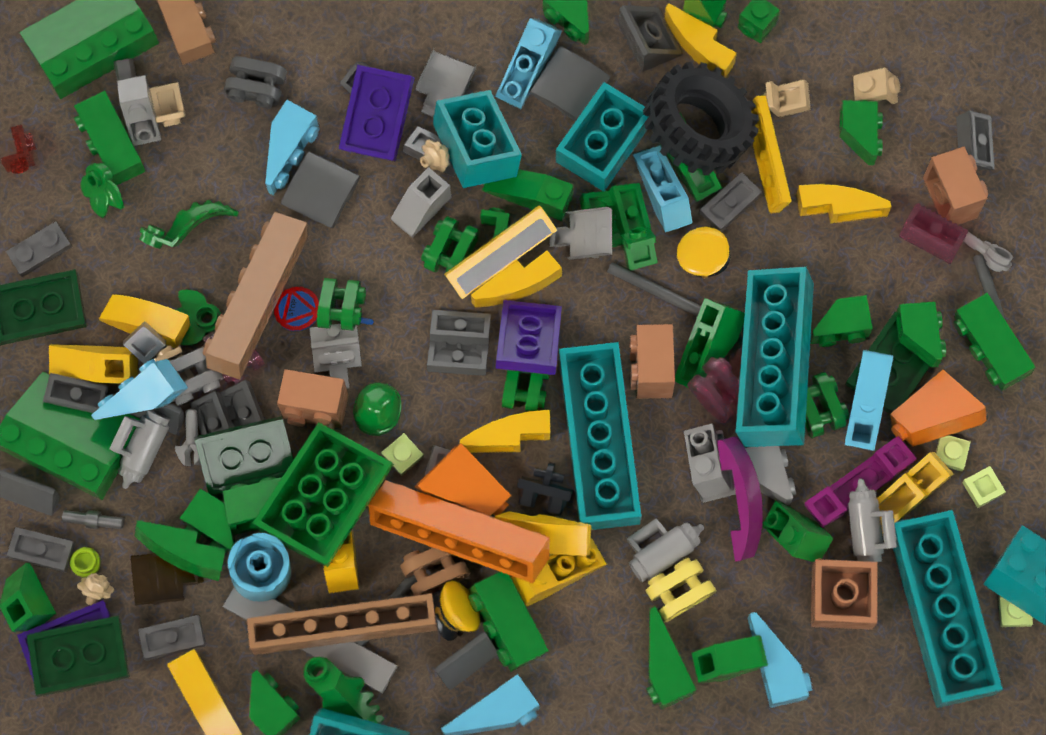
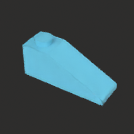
(663, 189)
(783, 675)
(501, 709)

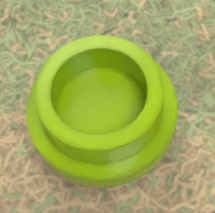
(85, 562)

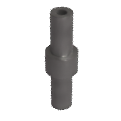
(93, 519)

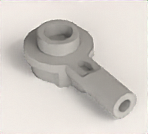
(996, 256)

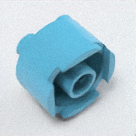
(251, 553)

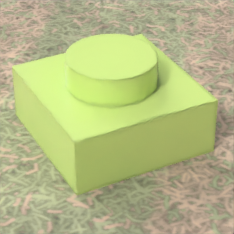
(953, 451)
(402, 454)
(983, 487)
(1012, 615)

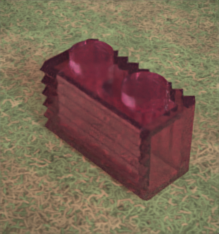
(933, 233)

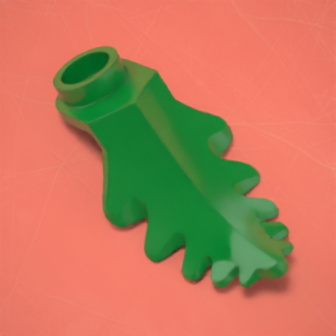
(184, 224)
(340, 692)

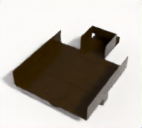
(158, 581)

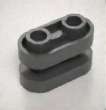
(263, 94)

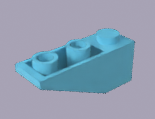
(528, 61)
(288, 137)
(151, 389)
(868, 400)

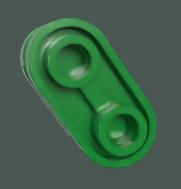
(445, 232)
(350, 313)
(534, 397)
(834, 411)

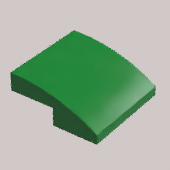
(626, 206)

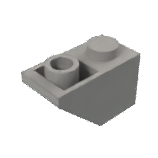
(138, 110)
(421, 202)
(705, 461)
(771, 472)

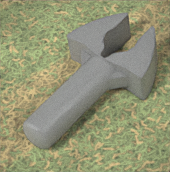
(184, 451)

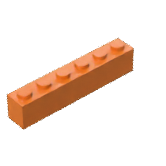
(459, 531)

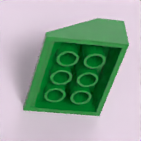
(86, 40)
(63, 440)
(322, 494)

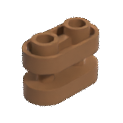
(418, 563)

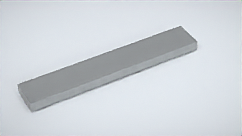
(347, 657)

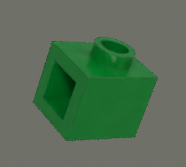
(758, 19)

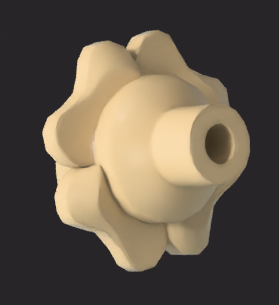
(435, 156)
(95, 588)

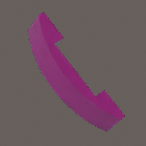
(875, 471)
(748, 494)

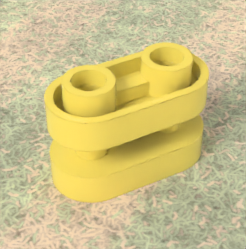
(685, 572)

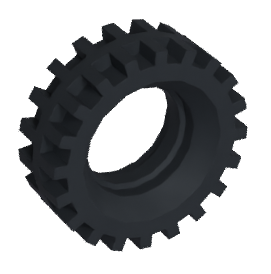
(714, 96)

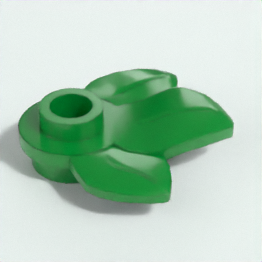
(100, 189)
(196, 307)

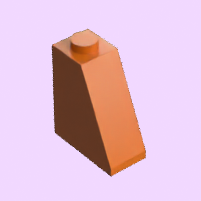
(937, 411)
(465, 482)

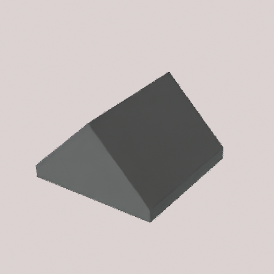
(648, 36)

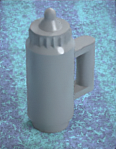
(142, 446)
(866, 525)
(663, 551)

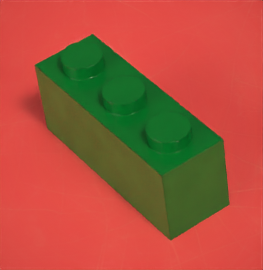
(108, 137)
(993, 342)
(507, 621)

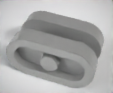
(206, 380)

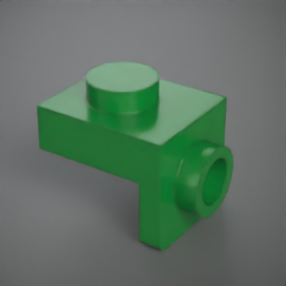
(495, 217)
(639, 248)

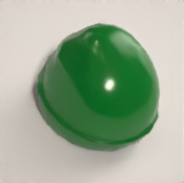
(377, 409)

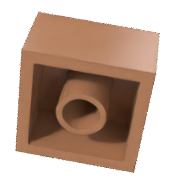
(955, 186)
(654, 361)
(312, 399)
(844, 594)

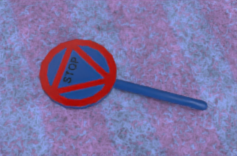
(299, 308)

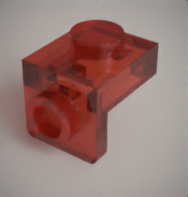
(24, 145)

